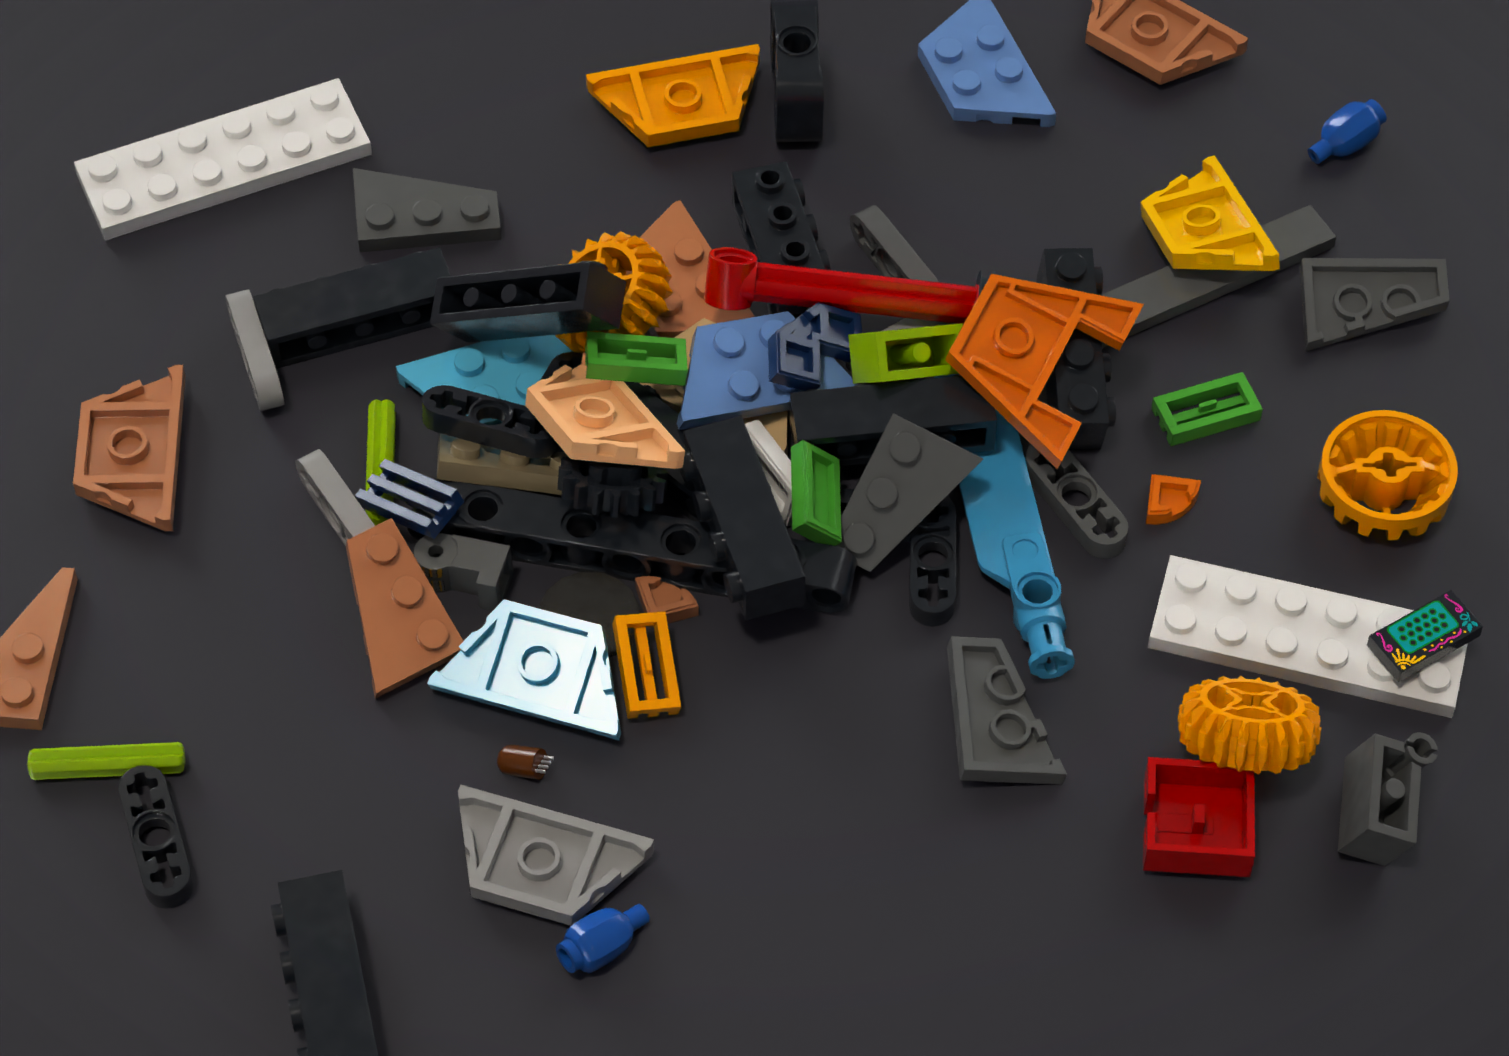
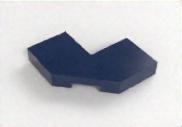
(797, 345)

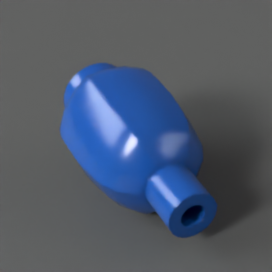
(1348, 130)
(599, 938)

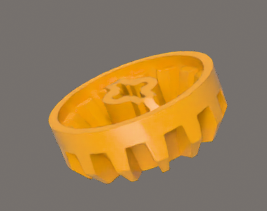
(1383, 462)

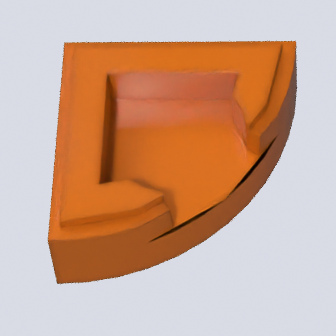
(1170, 498)

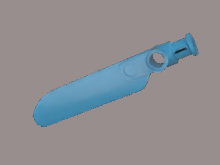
(1014, 548)

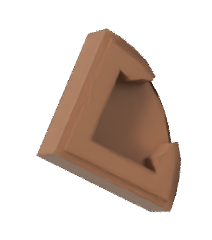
(663, 596)

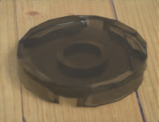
(593, 599)

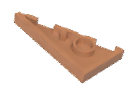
(32, 653)

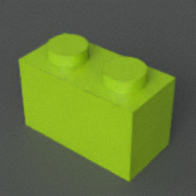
(902, 353)

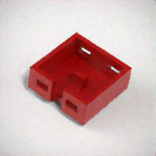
(1198, 818)

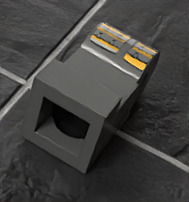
(466, 566)

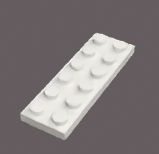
(222, 158)
(1292, 635)

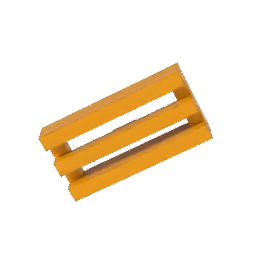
(651, 705)

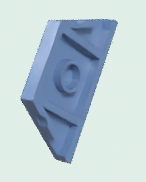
(982, 69)
(732, 372)

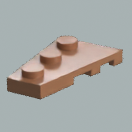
(398, 609)

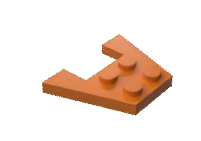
(1015, 343)

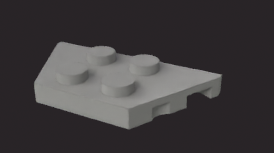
(543, 857)

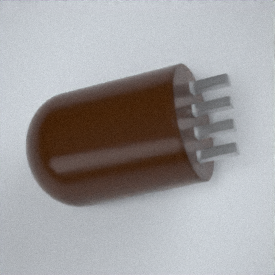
(523, 761)

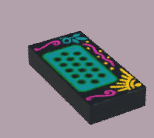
(1424, 635)

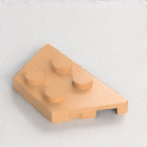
(601, 420)

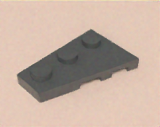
(420, 212)
(1367, 295)
(899, 488)
(993, 720)

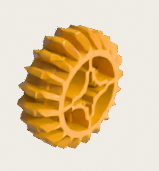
(644, 288)
(1249, 724)

